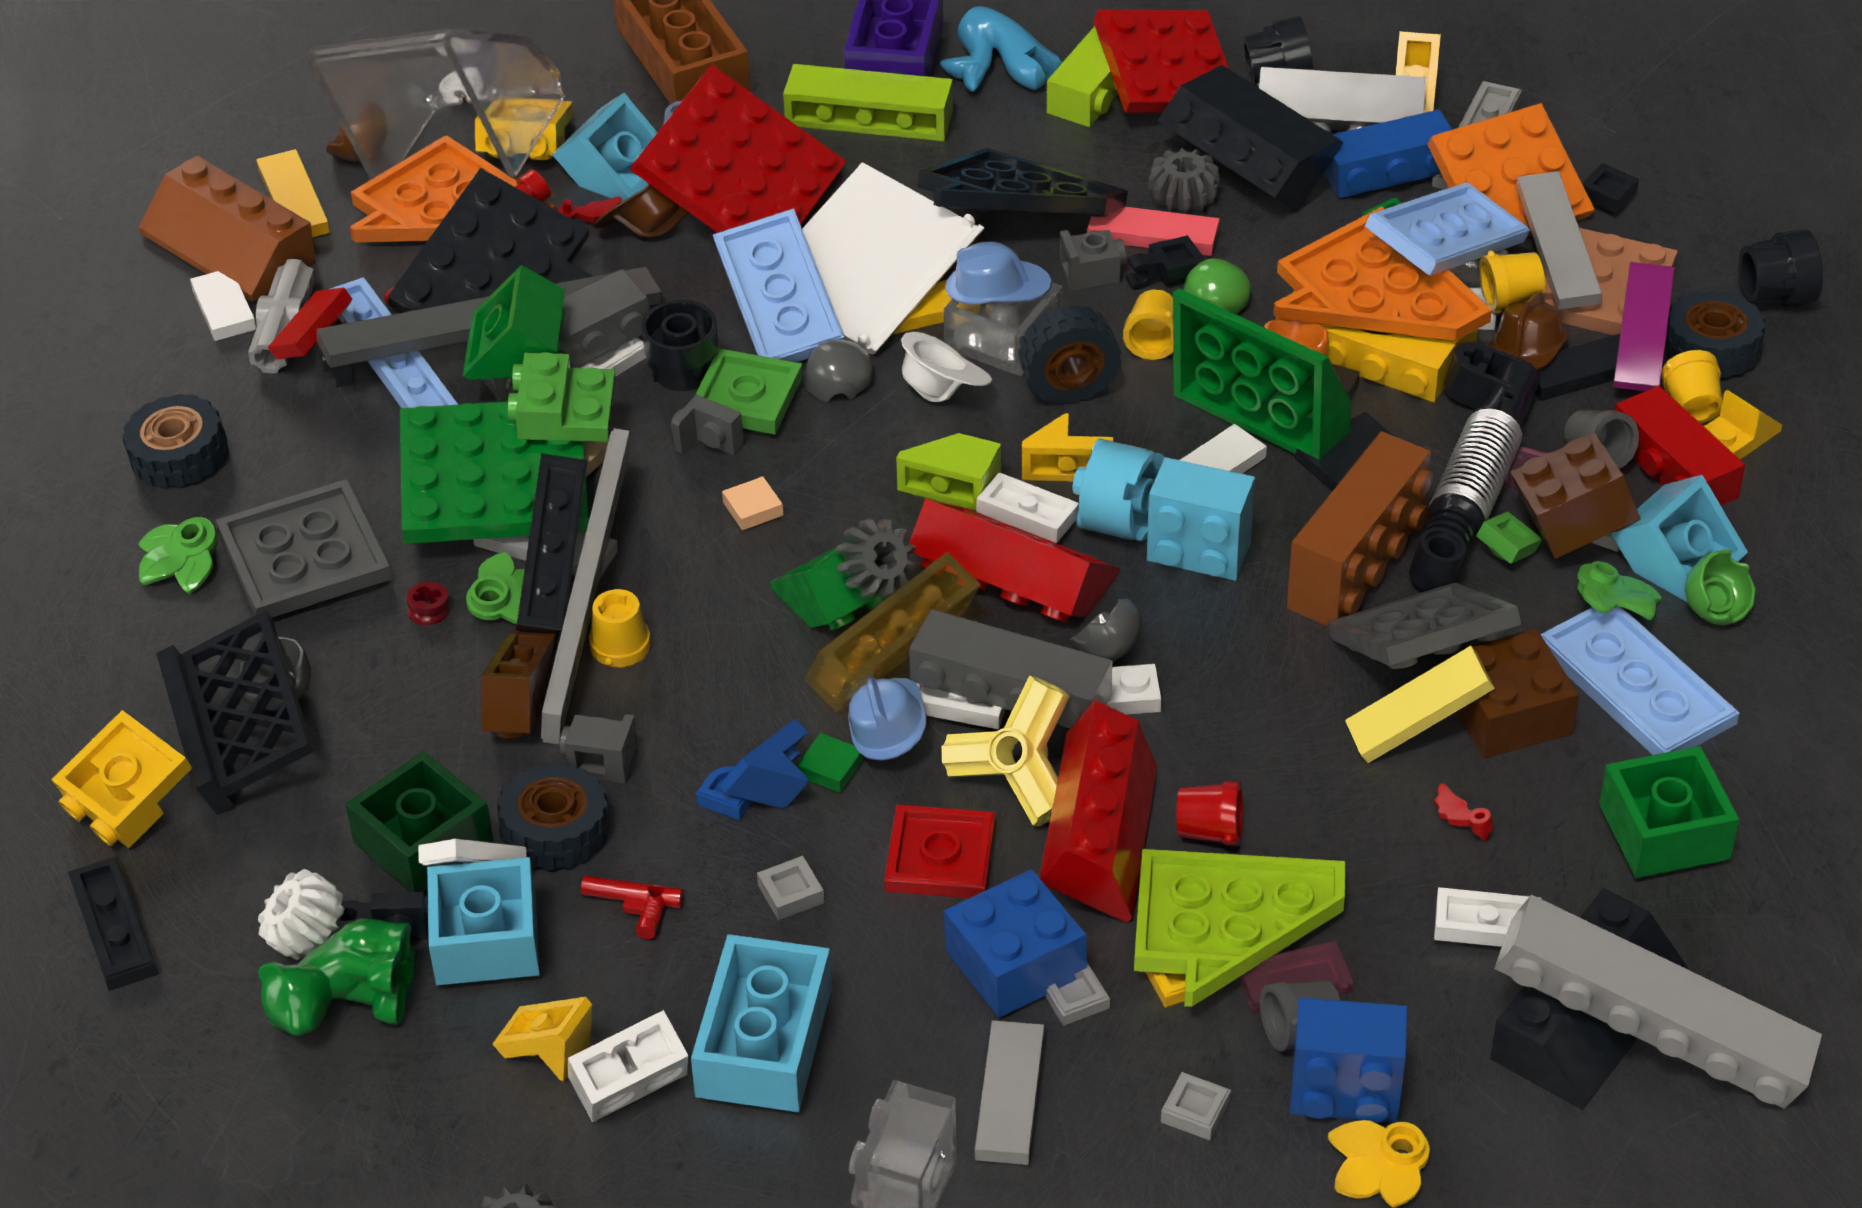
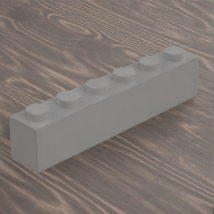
(1658, 1002)

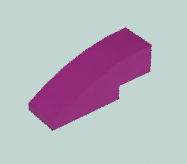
(1643, 326)

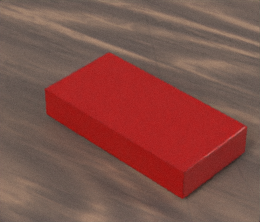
(301, 332)

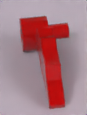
(590, 212)
(1457, 813)

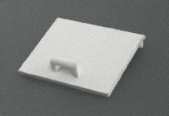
(882, 252)

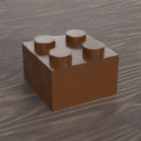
(1575, 495)
(1530, 696)

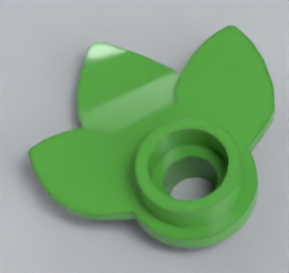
(175, 552)
(496, 582)
(1606, 589)

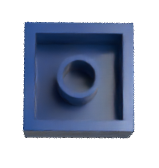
(1014, 942)
(1348, 1060)

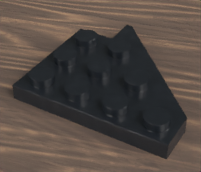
(1001, 181)
(484, 242)

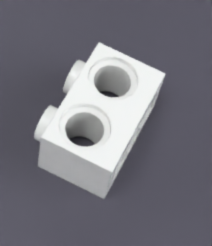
(627, 1066)

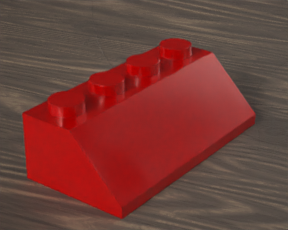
(1012, 560)
(1100, 812)

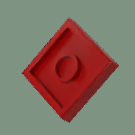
(939, 851)

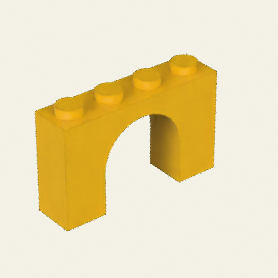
(1395, 360)

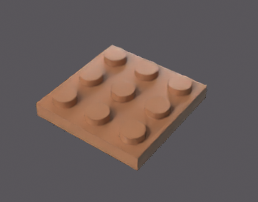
(1611, 261)

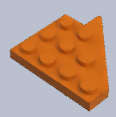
(417, 193)
(1368, 285)

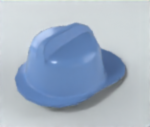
(995, 274)
(886, 717)

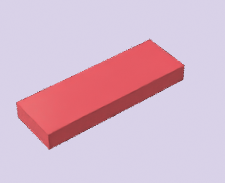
(1144, 227)

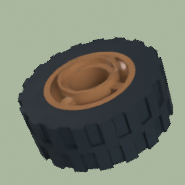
(175, 440)

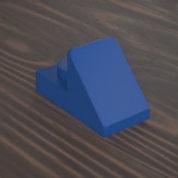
(769, 771)

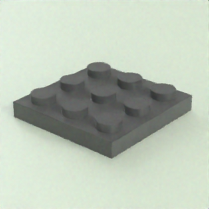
(303, 549)
(1425, 624)

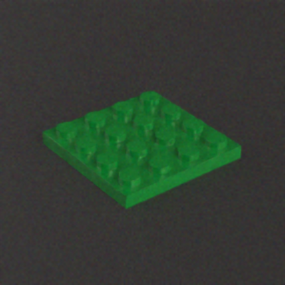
(471, 473)

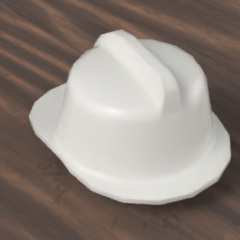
(937, 368)

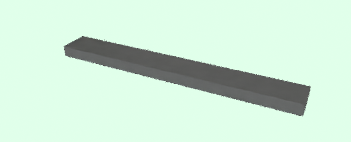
(431, 326)

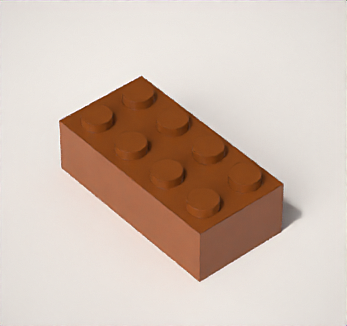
(681, 42)
(1359, 529)

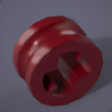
(428, 614)

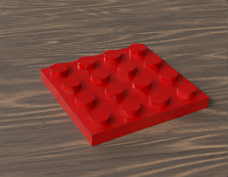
(735, 157)

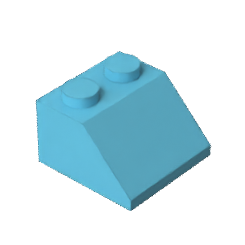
(606, 149)
(1675, 532)

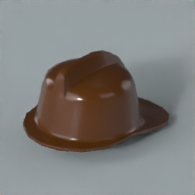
(645, 213)
(1531, 331)

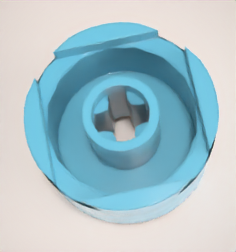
(1116, 489)

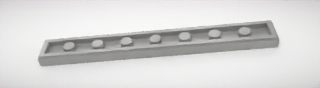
(585, 587)

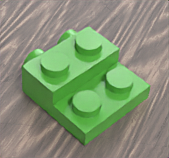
(561, 400)

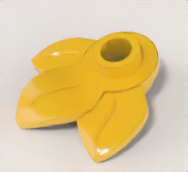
(1374, 1163)

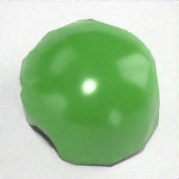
(1219, 284)
(1720, 588)

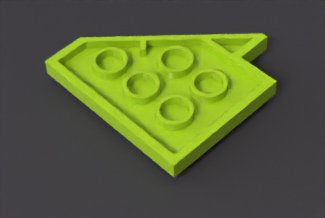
(1227, 912)

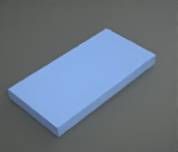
(1447, 228)
(778, 287)
(1639, 681)

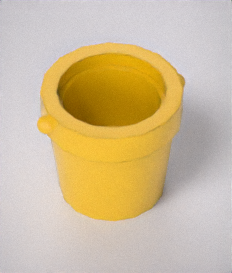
(1510, 278)
(1150, 326)
(1694, 383)
(618, 629)

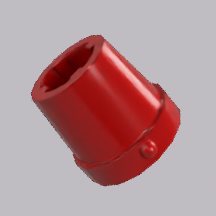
(1211, 813)

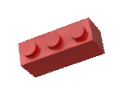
(1679, 446)

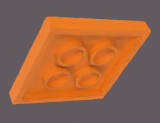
(1504, 148)

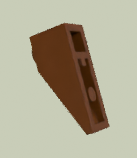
(516, 683)

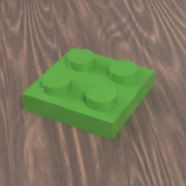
(753, 386)

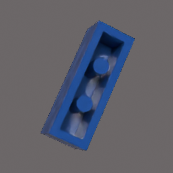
(1385, 154)

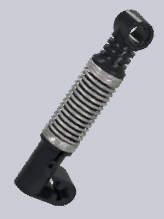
(1478, 460)

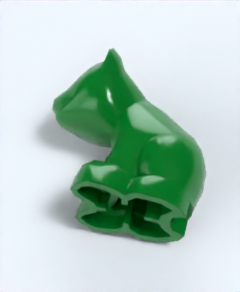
(359, 963)

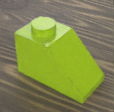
(949, 469)

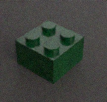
(414, 808)

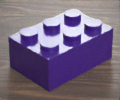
(894, 36)

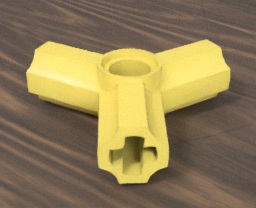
(992, 752)

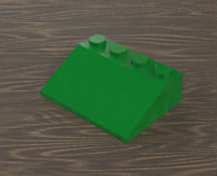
(1256, 378)

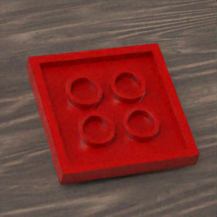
(1156, 53)

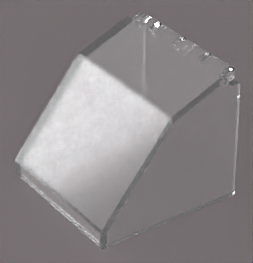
(392, 83)

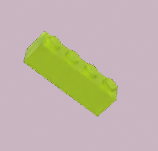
(869, 102)

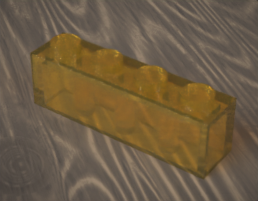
(886, 633)

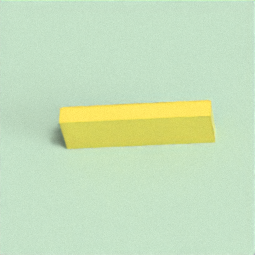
(1419, 704)

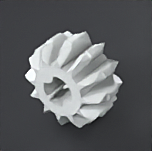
(300, 914)

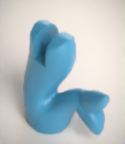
(1021, 53)

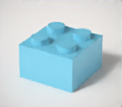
(1200, 518)
(482, 921)

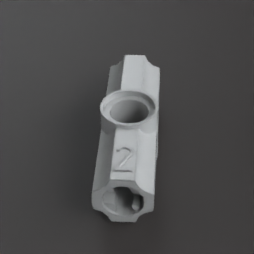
(274, 311)

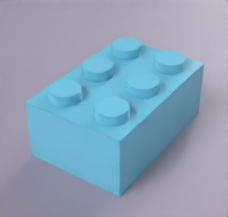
(762, 1023)

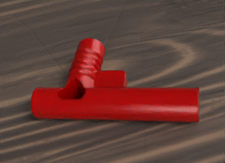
(638, 899)

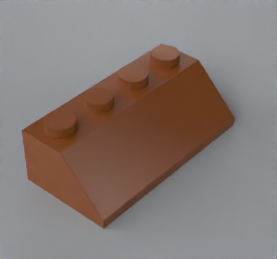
(225, 226)

